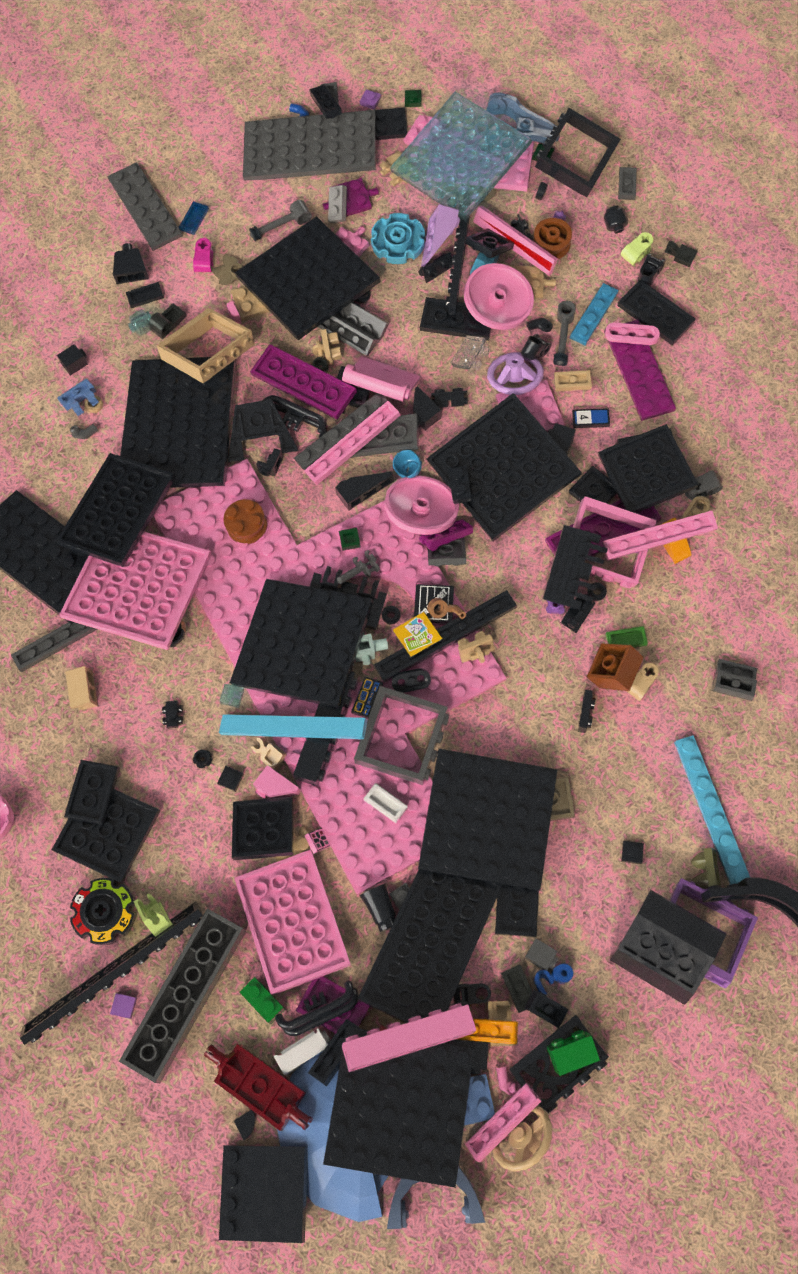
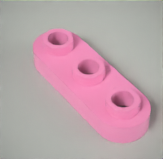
(640, 333)

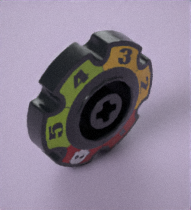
(115, 921)

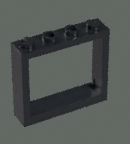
(563, 174)

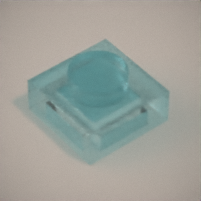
(231, 695)

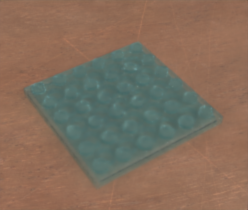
(460, 155)

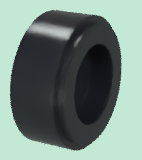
(541, 191)

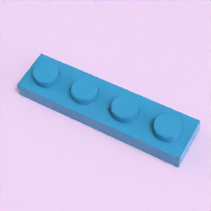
(594, 314)

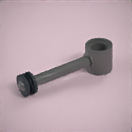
(299, 213)
(565, 306)

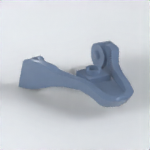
(527, 121)
(398, 1214)

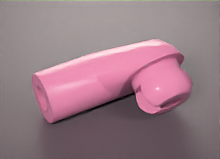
(506, 1084)

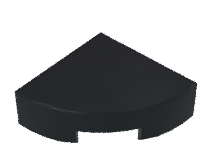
(246, 1124)

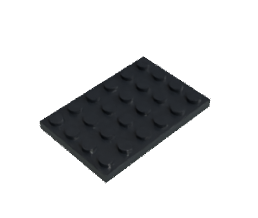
(116, 509)

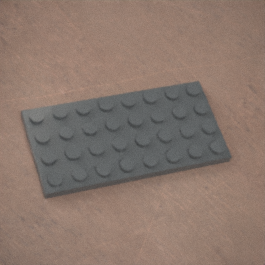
(309, 146)

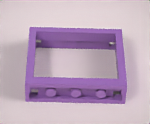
(728, 909)

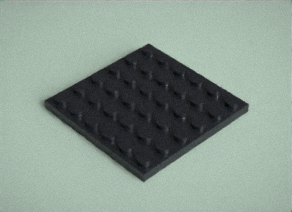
(307, 278)
(509, 466)
(302, 642)
(488, 819)
(402, 1114)

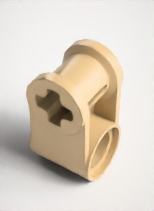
(642, 682)

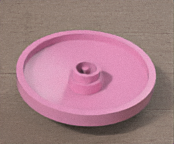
(498, 296)
(421, 505)

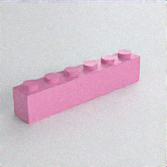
(409, 1037)

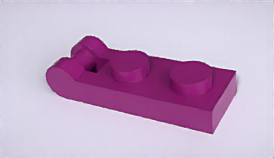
(457, 530)

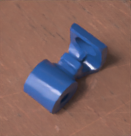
(562, 974)

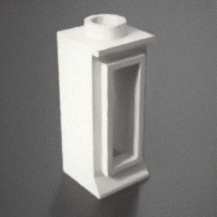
(302, 1051)

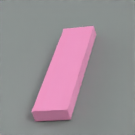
(502, 1122)

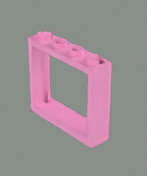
(623, 516)

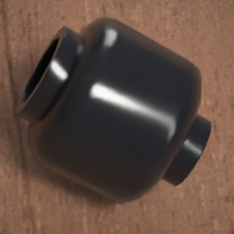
(615, 219)

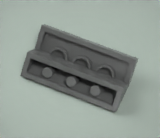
(357, 327)

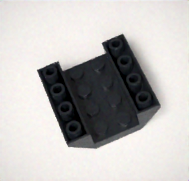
(669, 947)

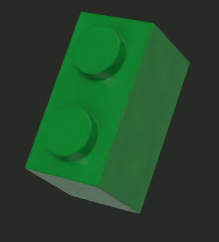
(262, 1000)
(572, 1052)

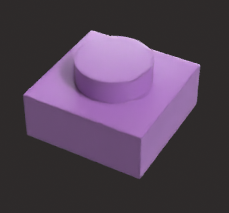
(370, 99)

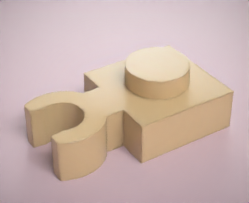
(271, 753)

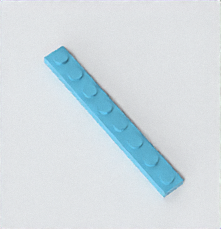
(711, 810)

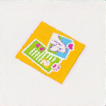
(417, 634)

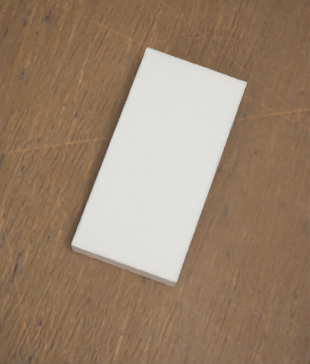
(385, 803)

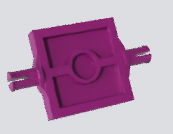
(356, 197)

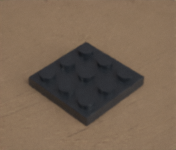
(262, 828)

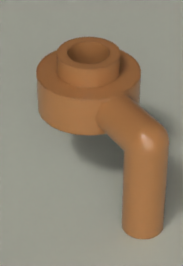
(443, 608)

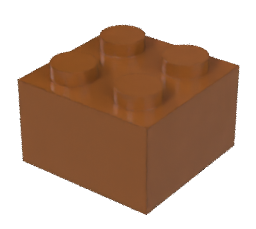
(615, 667)

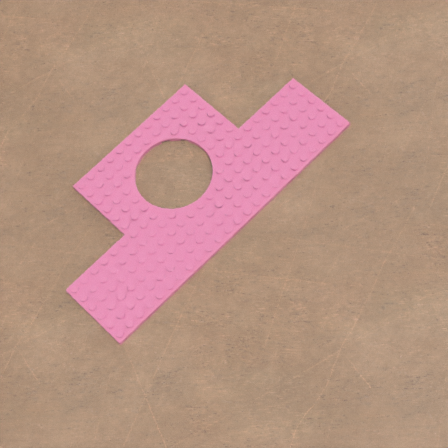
(361, 837)

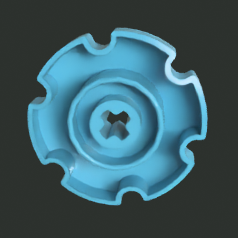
(398, 238)

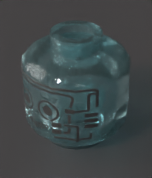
(139, 322)

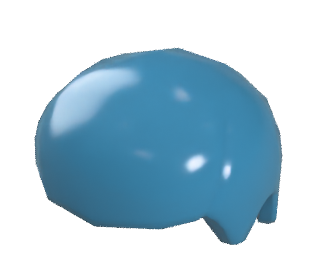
(404, 460)

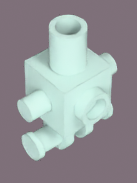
(369, 647)

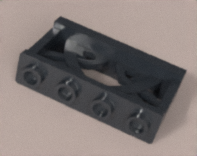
(528, 1065)

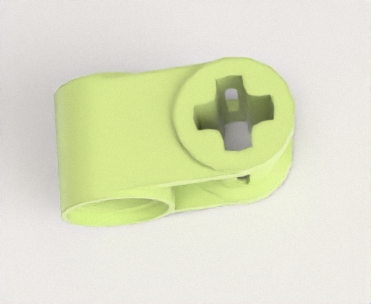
(638, 248)

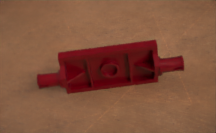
(259, 1087)

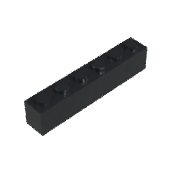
(317, 751)

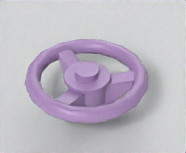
(515, 371)

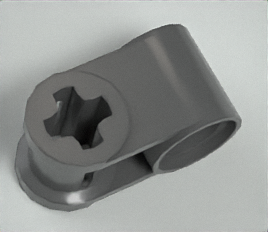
(707, 485)

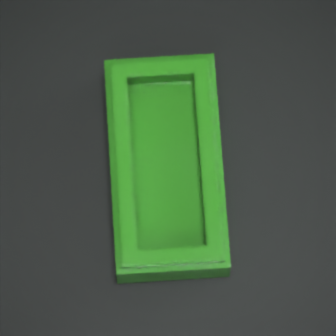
(633, 636)

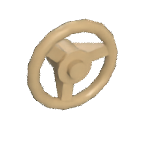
(527, 1142)

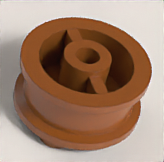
(553, 236)
(245, 521)

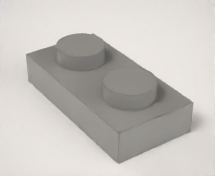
(337, 204)

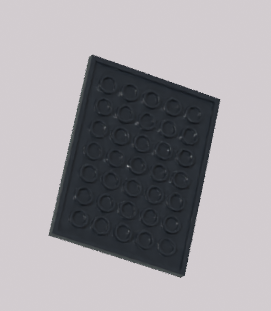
(179, 421)

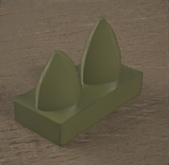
(706, 861)

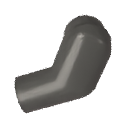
(83, 433)

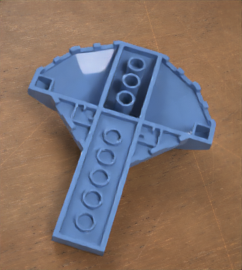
(341, 1189)

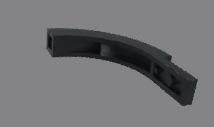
(757, 889)

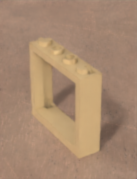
(193, 330)

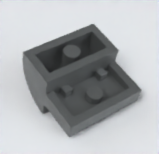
(735, 680)

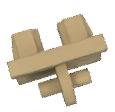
(330, 353)
(476, 649)

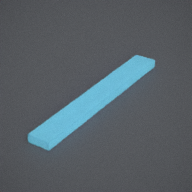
(294, 726)

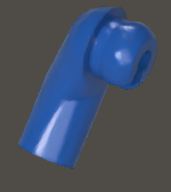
(298, 109)

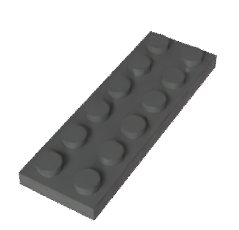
(144, 206)

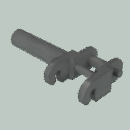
(360, 567)

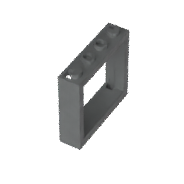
(430, 755)

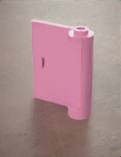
(381, 378)

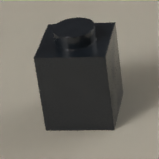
(72, 359)

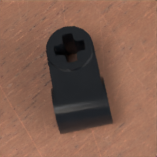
(650, 269)
(535, 347)
(469, 994)

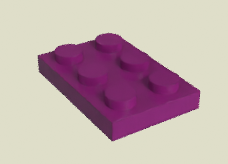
(332, 992)

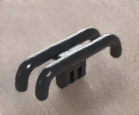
(297, 415)
(320, 1011)

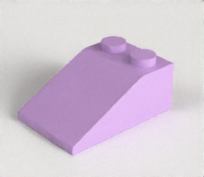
(439, 228)

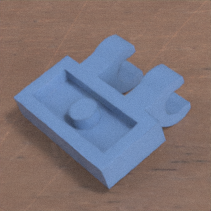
(77, 394)

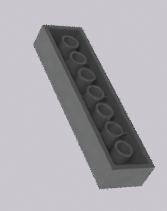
(182, 996)

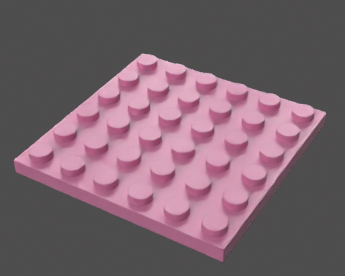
(144, 596)

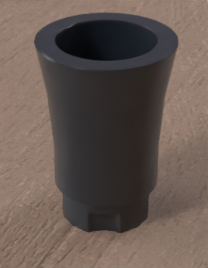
(379, 906)

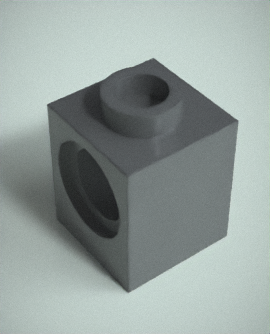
(542, 955)

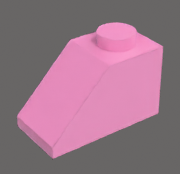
(274, 785)

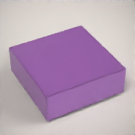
(123, 1006)

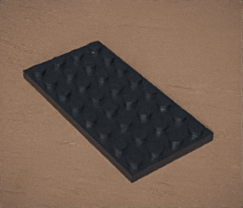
(32, 554)
(429, 945)

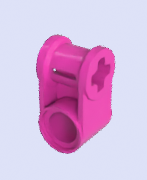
(203, 256)

